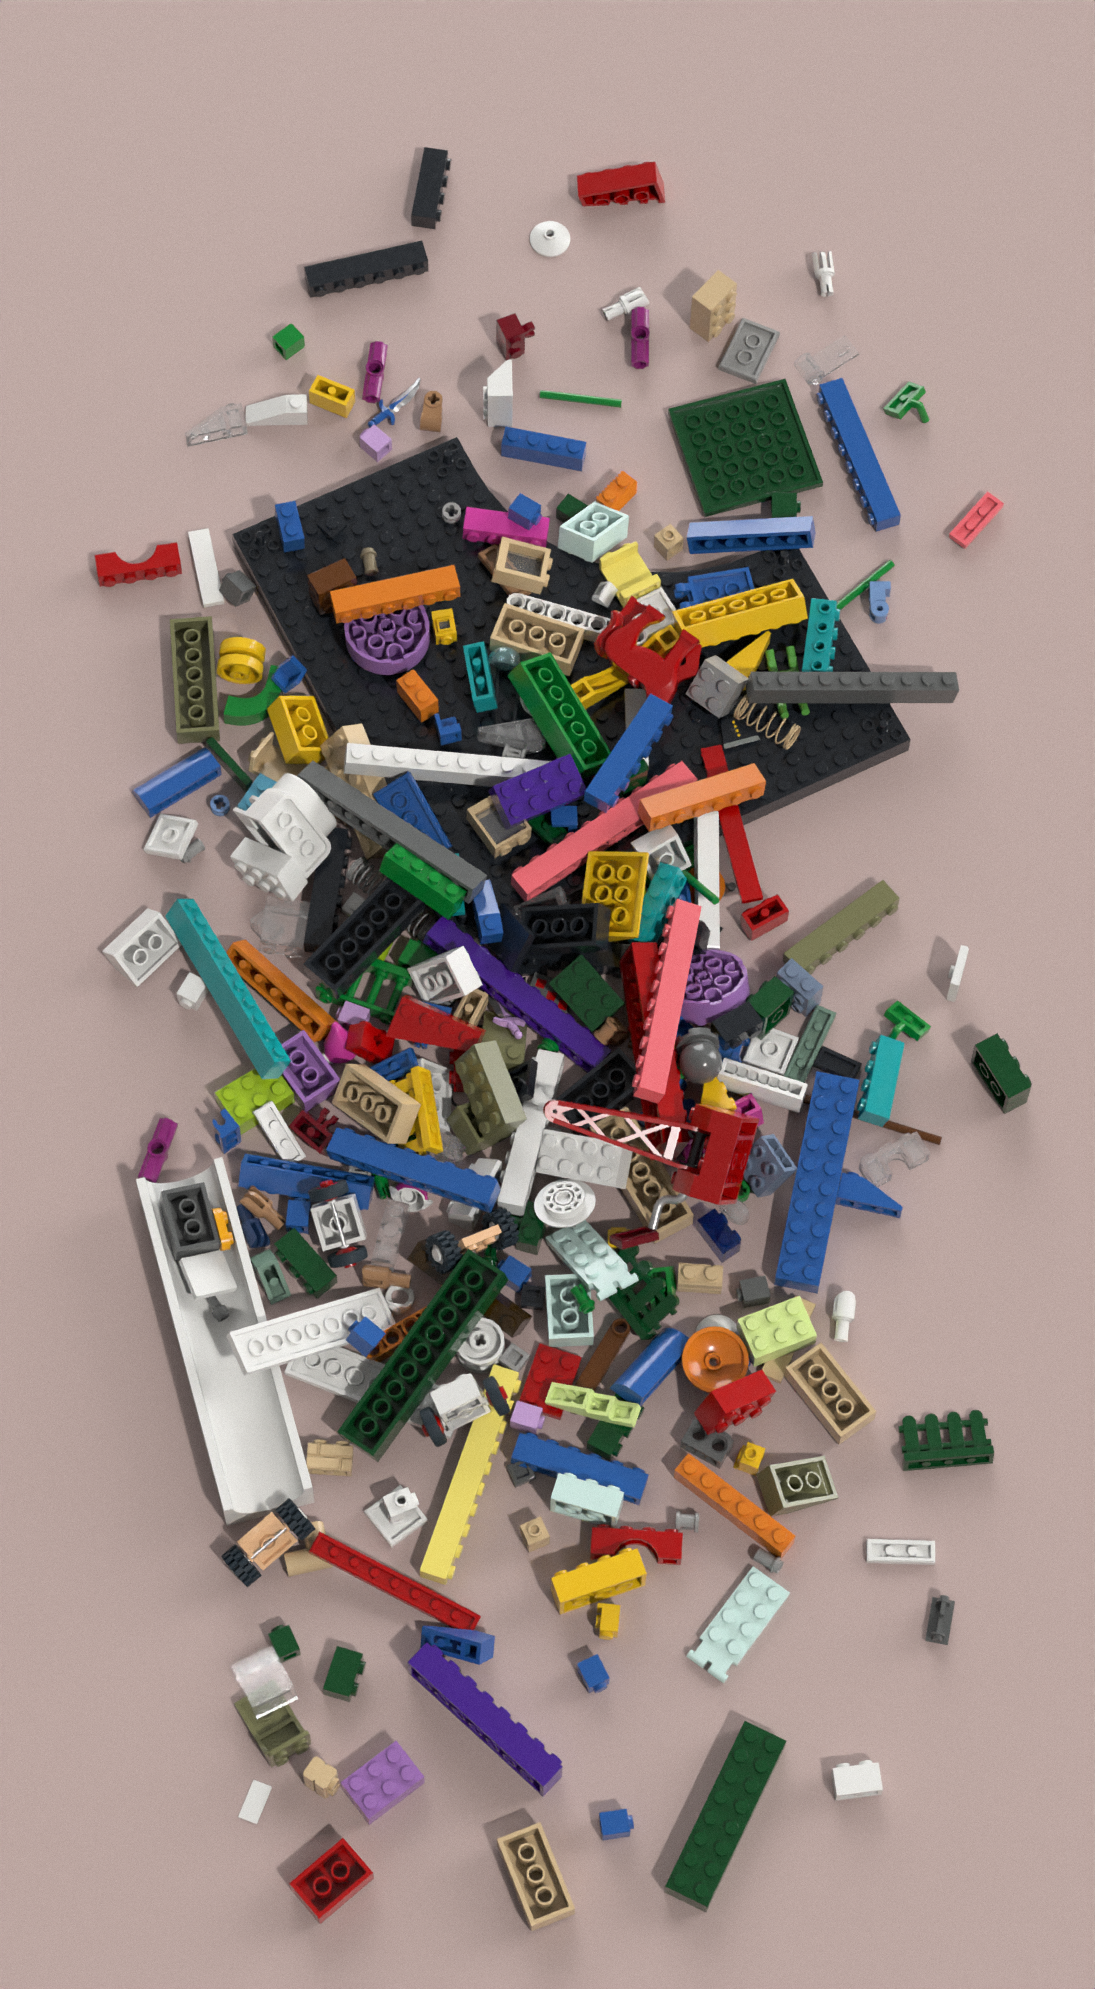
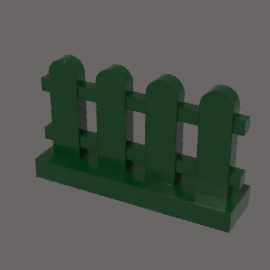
(631, 1308)
(947, 1454)

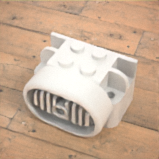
(291, 821)

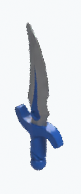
(395, 405)

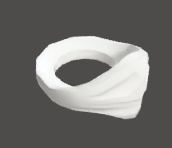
(398, 1309)

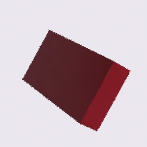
(634, 1237)

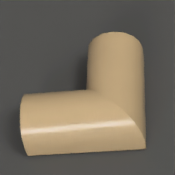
(301, 1561)

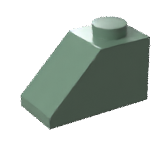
(270, 1276)

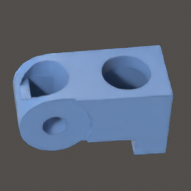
(877, 600)

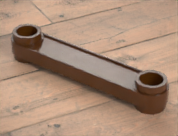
(604, 1356)

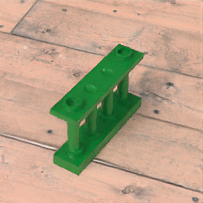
(382, 971)

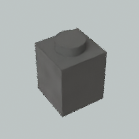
(237, 588)
(753, 1291)

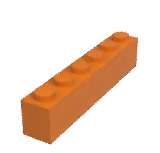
(395, 594)
(701, 797)
(280, 990)
(734, 1506)

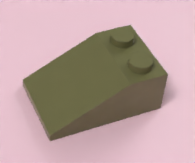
(511, 1048)
(467, 1129)
(796, 1485)

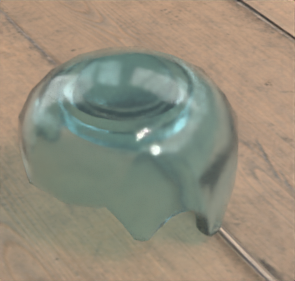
(504, 658)

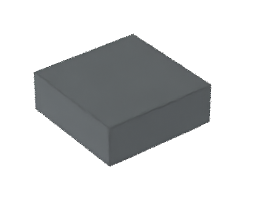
(519, 1474)

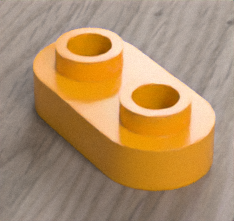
(225, 1237)

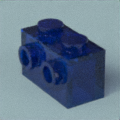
(719, 1235)

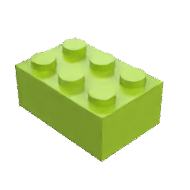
(249, 1094)

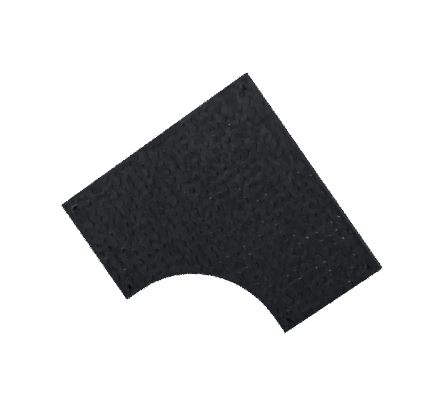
(402, 520)

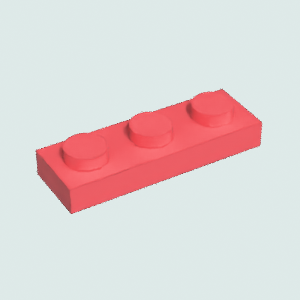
(976, 520)

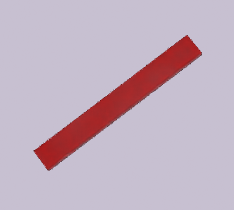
(734, 833)
(393, 1583)

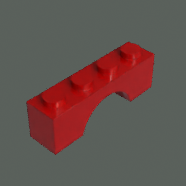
(162, 563)
(663, 1544)

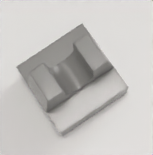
(514, 1358)

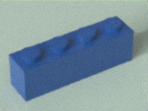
(543, 448)

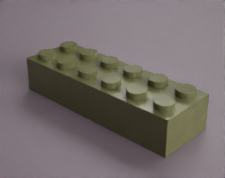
(194, 679)

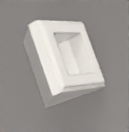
(604, 593)

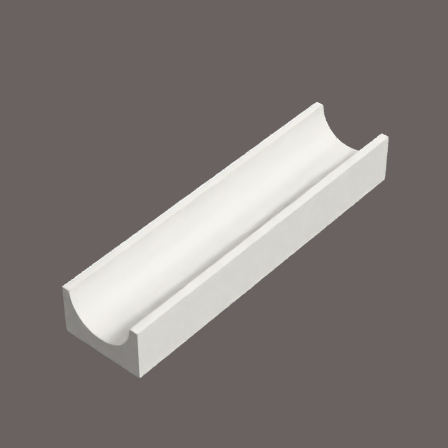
(241, 1417)

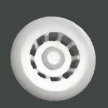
(570, 1203)

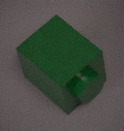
(569, 508)
(284, 1643)

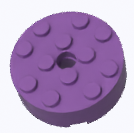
(389, 641)
(714, 986)

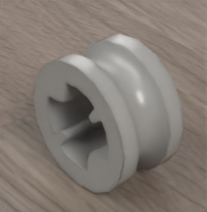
(445, 515)

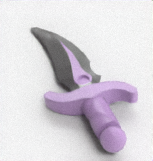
(506, 1019)

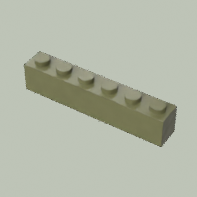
(844, 927)

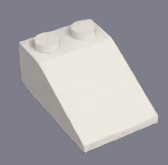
(445, 976)

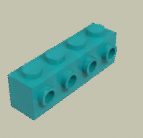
(820, 636)
(661, 893)
(880, 1080)

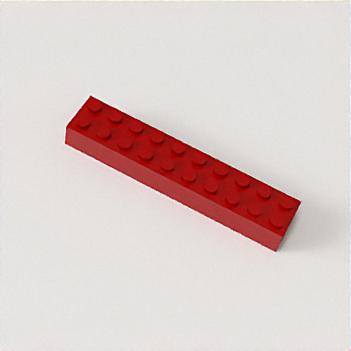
(637, 976)

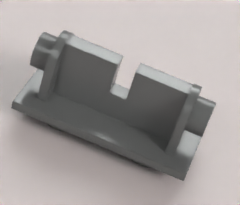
(940, 1620)

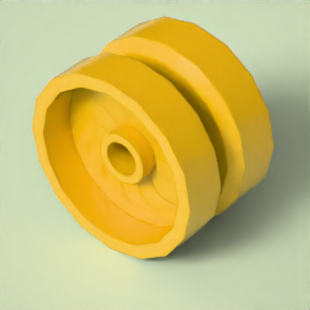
(241, 660)

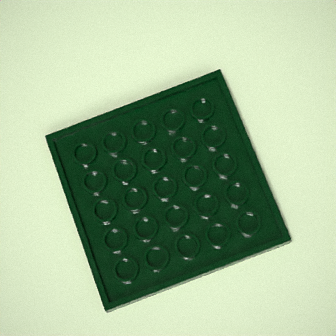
(745, 447)

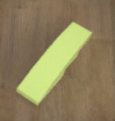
(592, 1405)

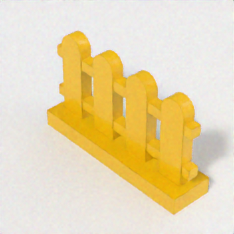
(426, 1124)

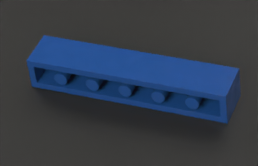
(751, 535)
(628, 753)
(297, 1179)
(550, 1459)

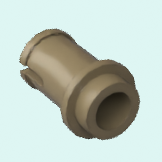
(368, 556)

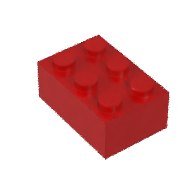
(735, 1402)
(331, 1880)

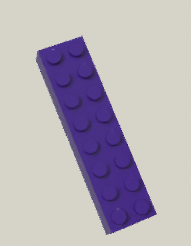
(485, 1719)

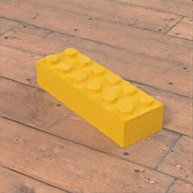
(743, 613)

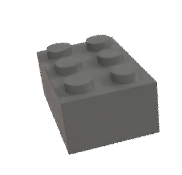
(189, 1221)

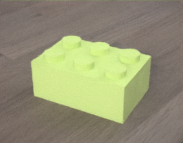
(776, 1331)

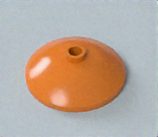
(721, 1346)

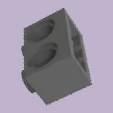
(703, 1448)

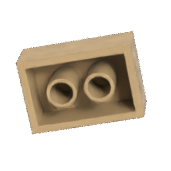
(713, 306)

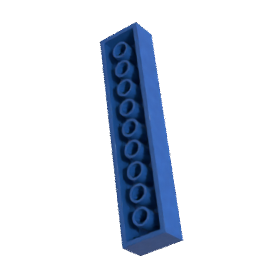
(816, 1182)

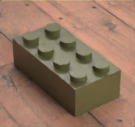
(490, 1090)

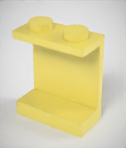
(628, 573)

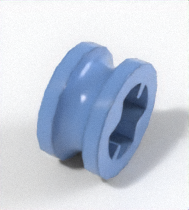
(216, 799)

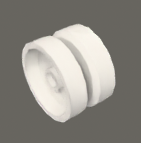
(481, 1358)

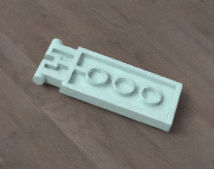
(591, 1259)
(739, 1623)

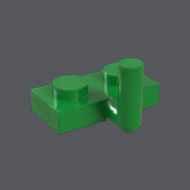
(905, 400)
(906, 1021)

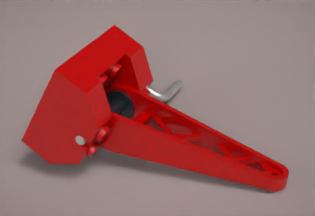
(720, 1131)

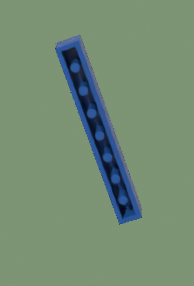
(858, 454)
(413, 1169)

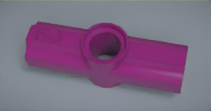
(640, 347)
(374, 381)
(161, 1139)

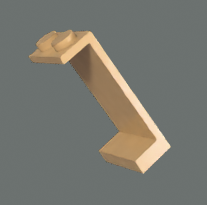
(270, 761)

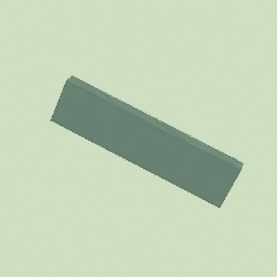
(810, 1044)

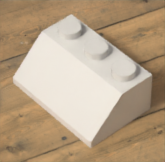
(499, 397)
(142, 947)
(442, 1091)
(465, 1215)

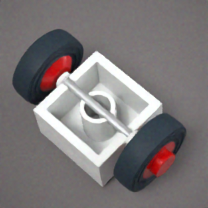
(338, 1222)
(460, 1404)

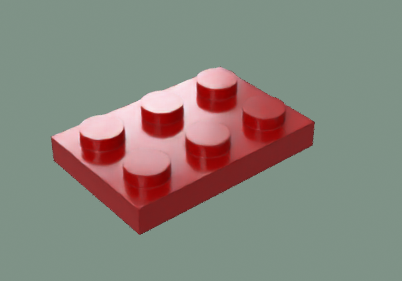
(548, 1367)

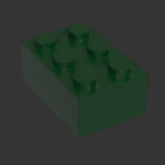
(587, 993)
(1001, 1073)

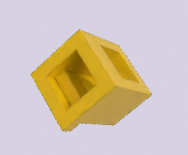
(608, 1620)

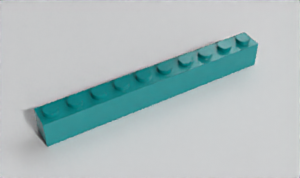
(228, 989)

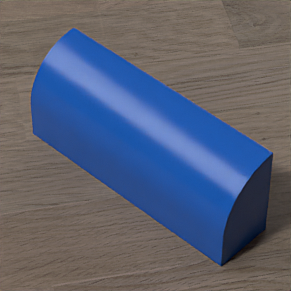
(177, 782)
(651, 1366)

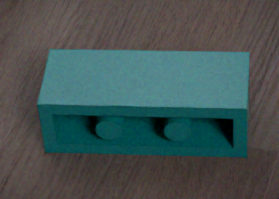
(480, 677)

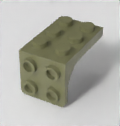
(276, 1733)

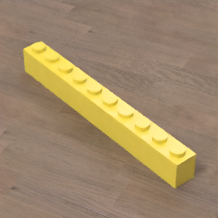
(467, 1485)

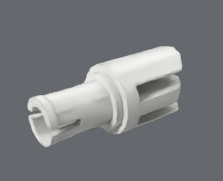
(824, 274)
(626, 303)
(843, 1314)

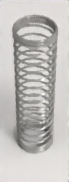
(362, 870)

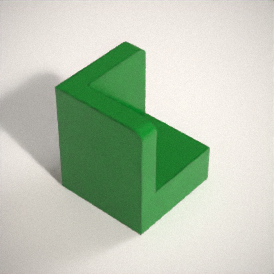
(288, 341)

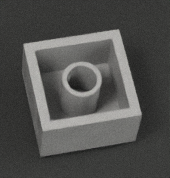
(717, 686)

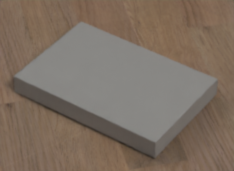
(749, 350)

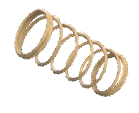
(794, 729)

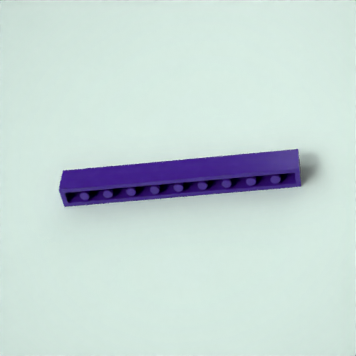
(521, 998)

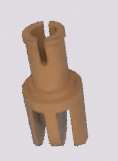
(262, 1207)
(383, 1277)

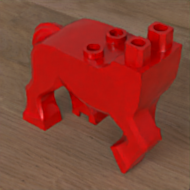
(640, 664)

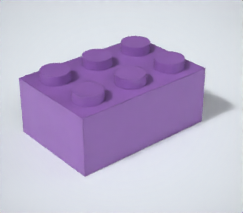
(308, 1072)
(382, 1782)

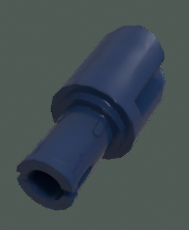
(252, 1229)

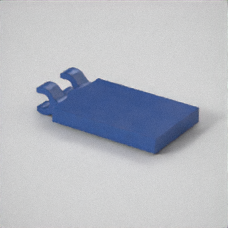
(713, 586)

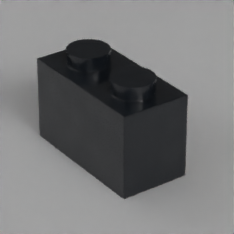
(737, 1026)

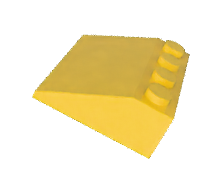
(619, 884)

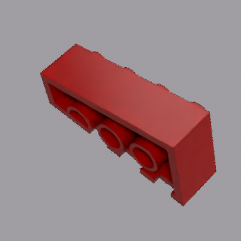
(621, 185)
(432, 1026)

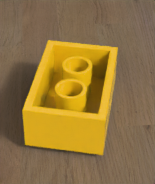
(298, 728)

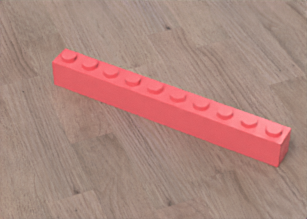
(593, 836)
(667, 1001)

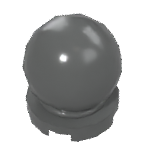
(699, 1055)

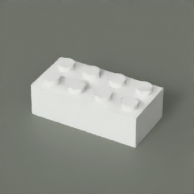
(583, 1159)

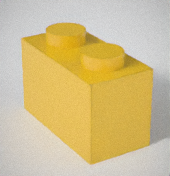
(332, 396)

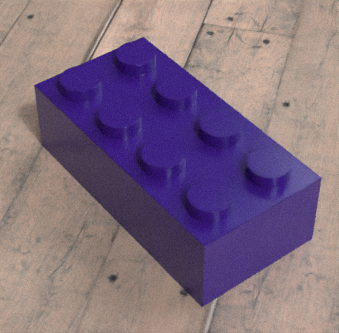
(537, 791)

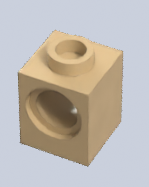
(668, 542)
(534, 1534)

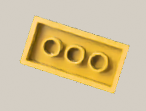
(598, 1580)

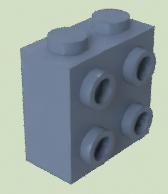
(805, 987)
(768, 1166)

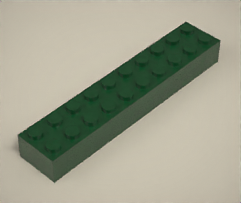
(423, 1355)

